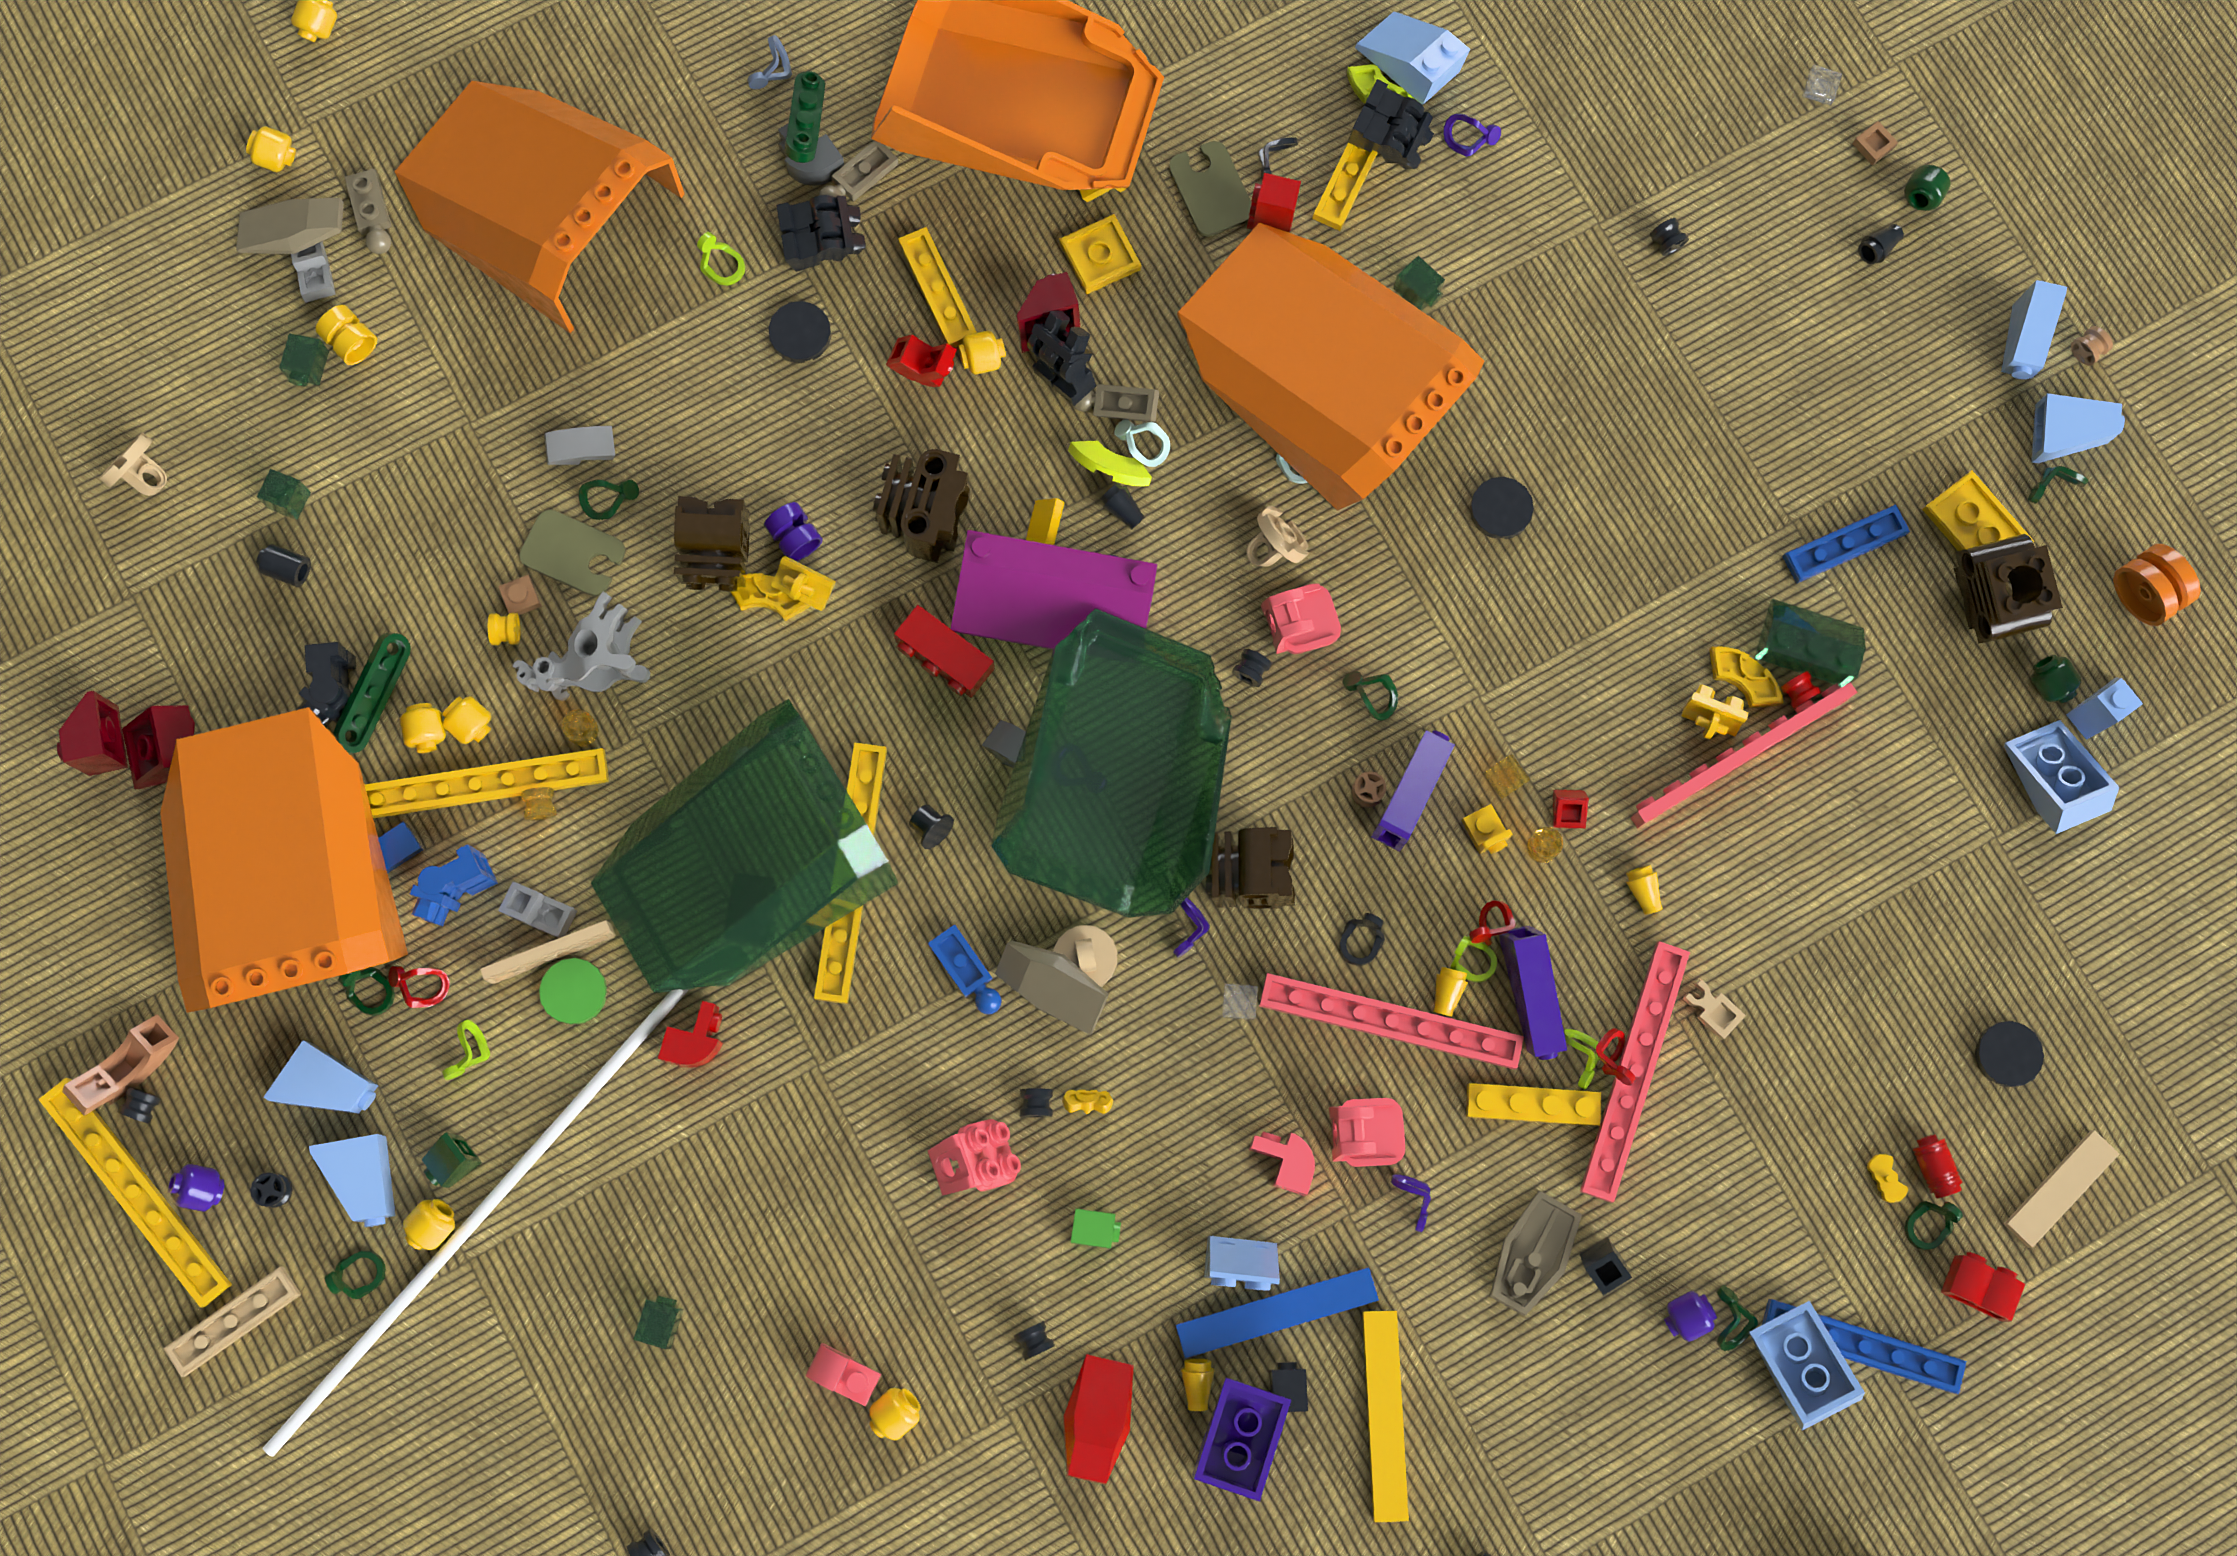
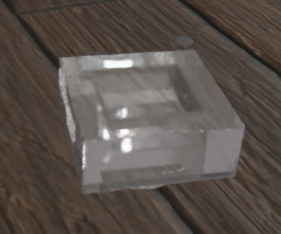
(1822, 85)
(1239, 1001)

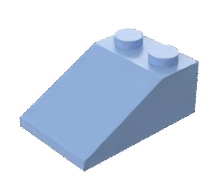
(1414, 54)
(2061, 776)
(1806, 1365)

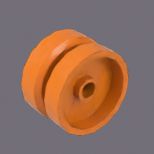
(2156, 584)

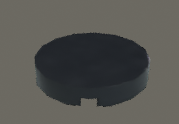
(799, 332)
(1501, 508)
(2009, 1054)

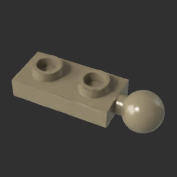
(862, 171)
(370, 209)
(1121, 403)

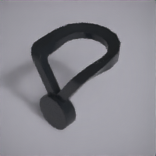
(1276, 145)
(1375, 924)

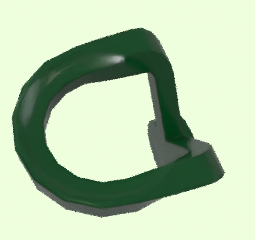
(2048, 474)
(627, 491)
(1355, 681)
(349, 980)
(1949, 1210)
(334, 1279)
(1731, 1300)

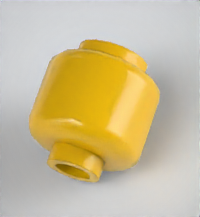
(314, 19)
(270, 149)
(981, 352)
(466, 720)
(422, 727)
(429, 1224)
(894, 1413)

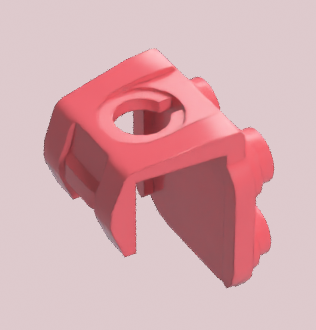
(1302, 619)
(1368, 1132)
(982, 1158)

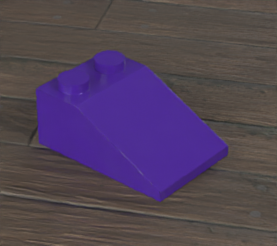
(1241, 1439)

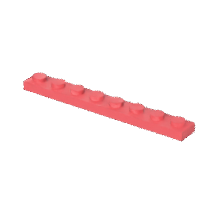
(1731, 760)
(1391, 1021)
(1640, 1057)

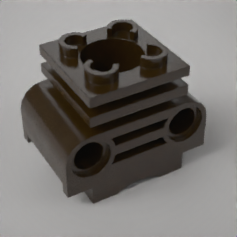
(923, 502)
(711, 543)
(1983, 580)
(1253, 869)

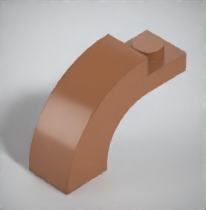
(128, 1066)

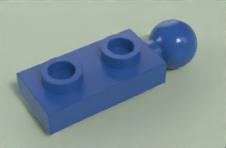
(965, 969)

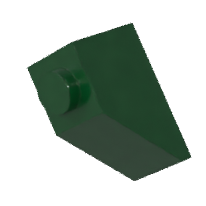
(449, 1160)

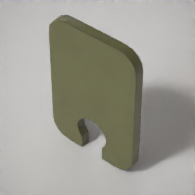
(1212, 197)
(564, 549)

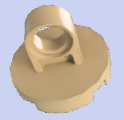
(132, 465)
(1280, 537)
(1090, 951)

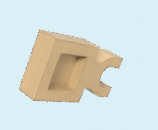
(1717, 1013)

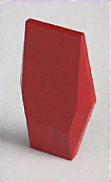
(1097, 1418)

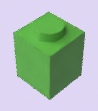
(1095, 1229)

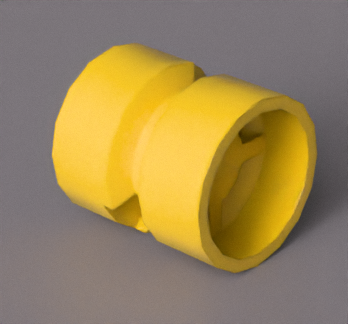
(346, 334)

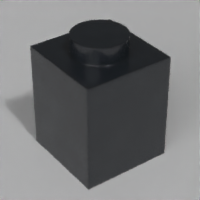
(1605, 1266)
(1290, 1383)

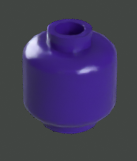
(196, 1187)
(1690, 1316)

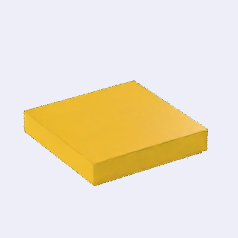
(1100, 254)

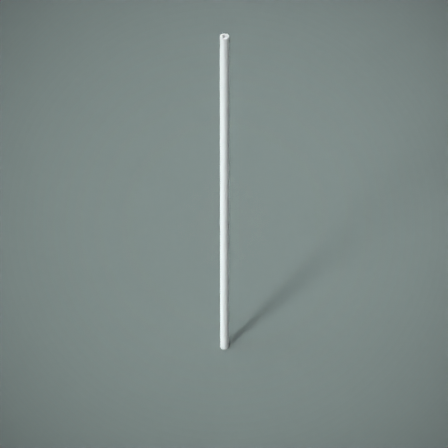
(472, 1223)

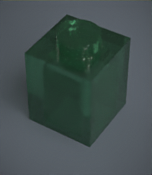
(1419, 284)
(303, 360)
(283, 494)
(659, 1322)

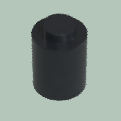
(283, 565)

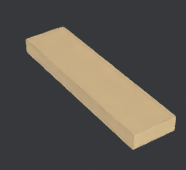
(548, 952)
(2061, 1189)
(232, 1321)

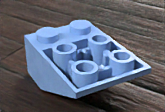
(1243, 1261)

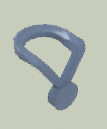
(760, 79)

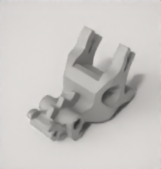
(594, 655)

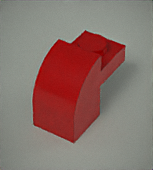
(921, 361)
(694, 1048)

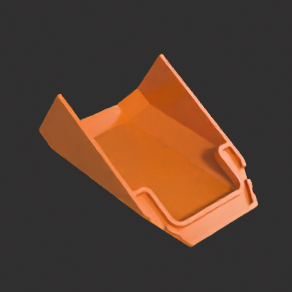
(1020, 92)
(525, 185)
(1323, 360)
(272, 862)

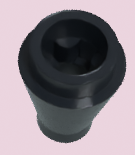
(1878, 245)
(1122, 505)

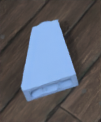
(2032, 329)
(2073, 425)
(2104, 708)
(321, 1082)
(359, 1176)

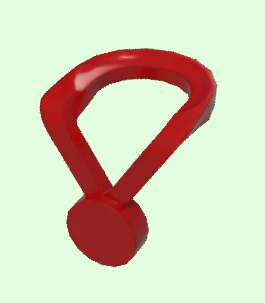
(1483, 933)
(397, 979)
(1610, 1067)

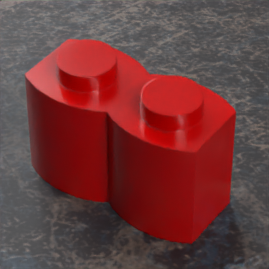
(1982, 1287)

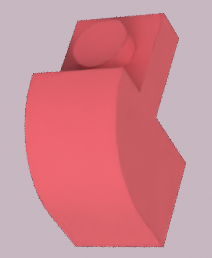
(1295, 1158)
(843, 1374)

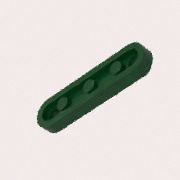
(805, 117)
(372, 691)

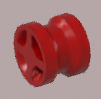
(1800, 689)

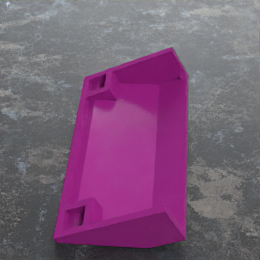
(1043, 590)

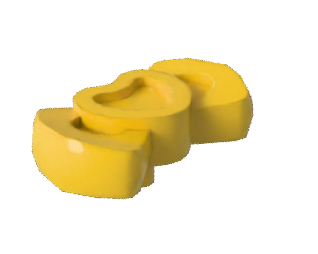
(1087, 1101)
(1886, 1178)

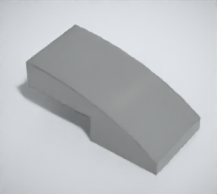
(313, 273)
(579, 444)
(537, 910)

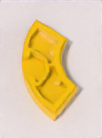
(760, 594)
(1747, 675)

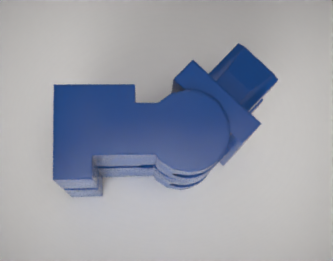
(444, 885)

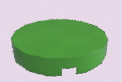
(573, 991)

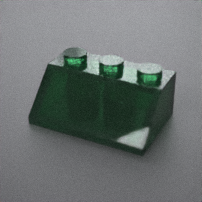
(1811, 643)

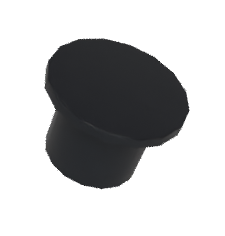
(931, 826)

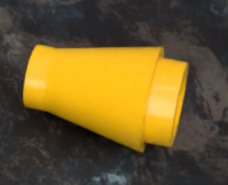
(1645, 888)
(1449, 989)
(1197, 1382)

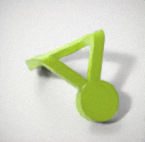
(708, 242)
(1459, 952)
(1593, 1059)
(458, 1069)

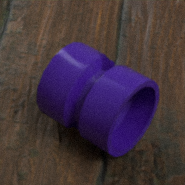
(790, 528)

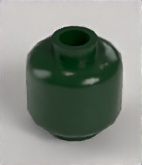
(1927, 187)
(2056, 679)

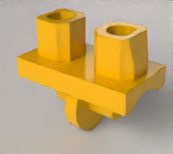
(803, 583)
(1713, 714)

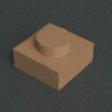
(1875, 143)
(520, 595)

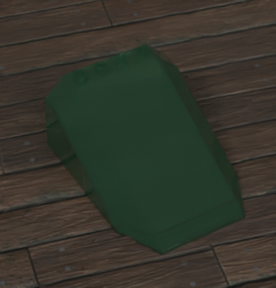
(1118, 771)
(741, 860)

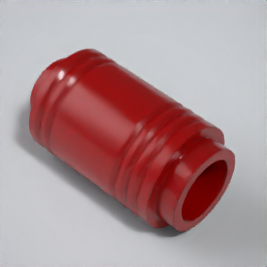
(1937, 1166)

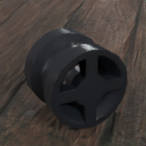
(1669, 236)
(1251, 667)
(1036, 1103)
(139, 1105)
(264, 1187)
(1034, 1340)
(648, 1546)

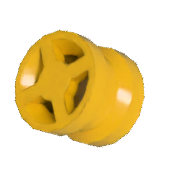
(504, 629)

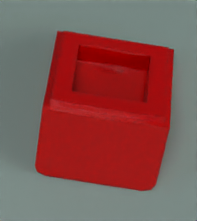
(1570, 808)

